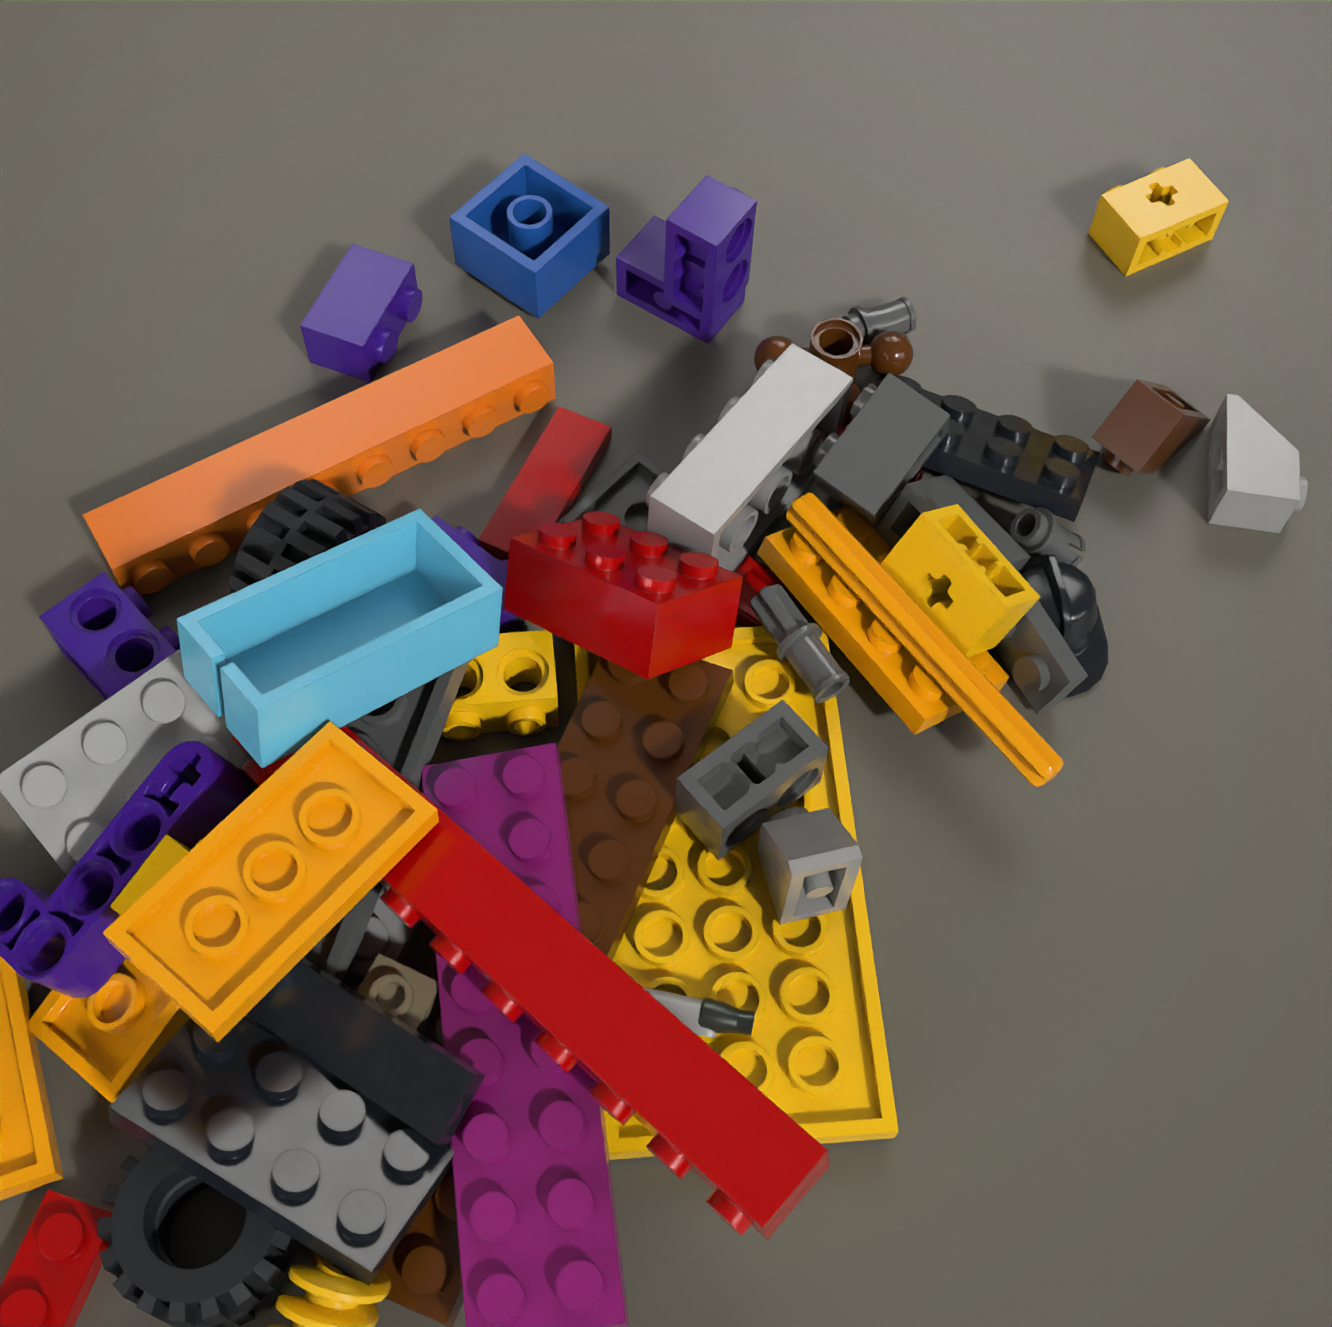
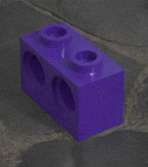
(708, 249)
(112, 653)

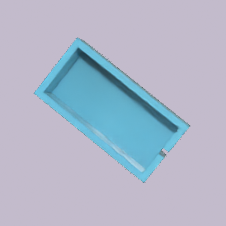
(339, 634)

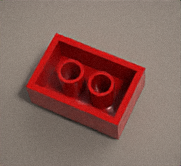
(622, 593)

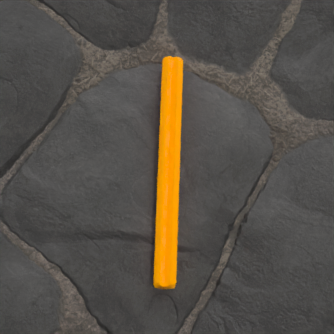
(925, 641)

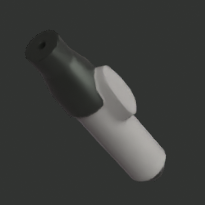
(706, 1015)

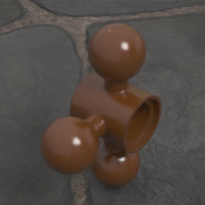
(840, 345)

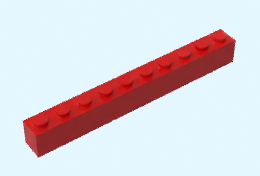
(602, 1021)

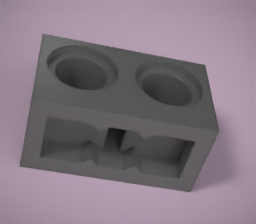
(750, 779)

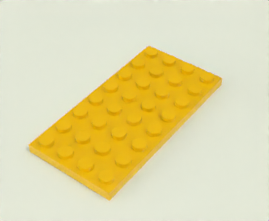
(716, 936)

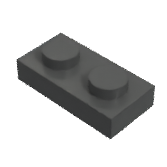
(1040, 660)

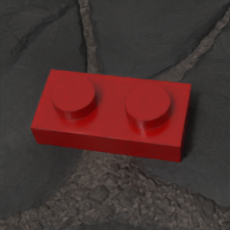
(54, 1265)

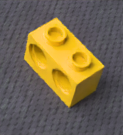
(492, 702)

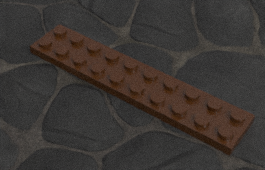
(620, 796)

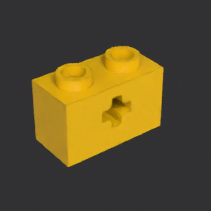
(1157, 216)
(960, 579)

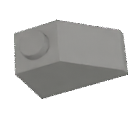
(1251, 471)
(807, 863)

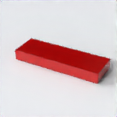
(547, 479)

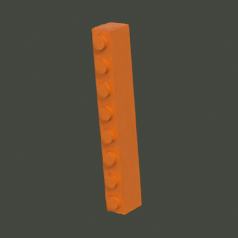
(345, 443)

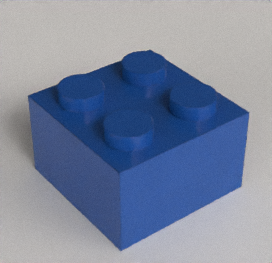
(531, 235)

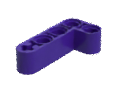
(60, 935)

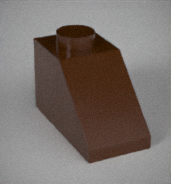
(1148, 428)

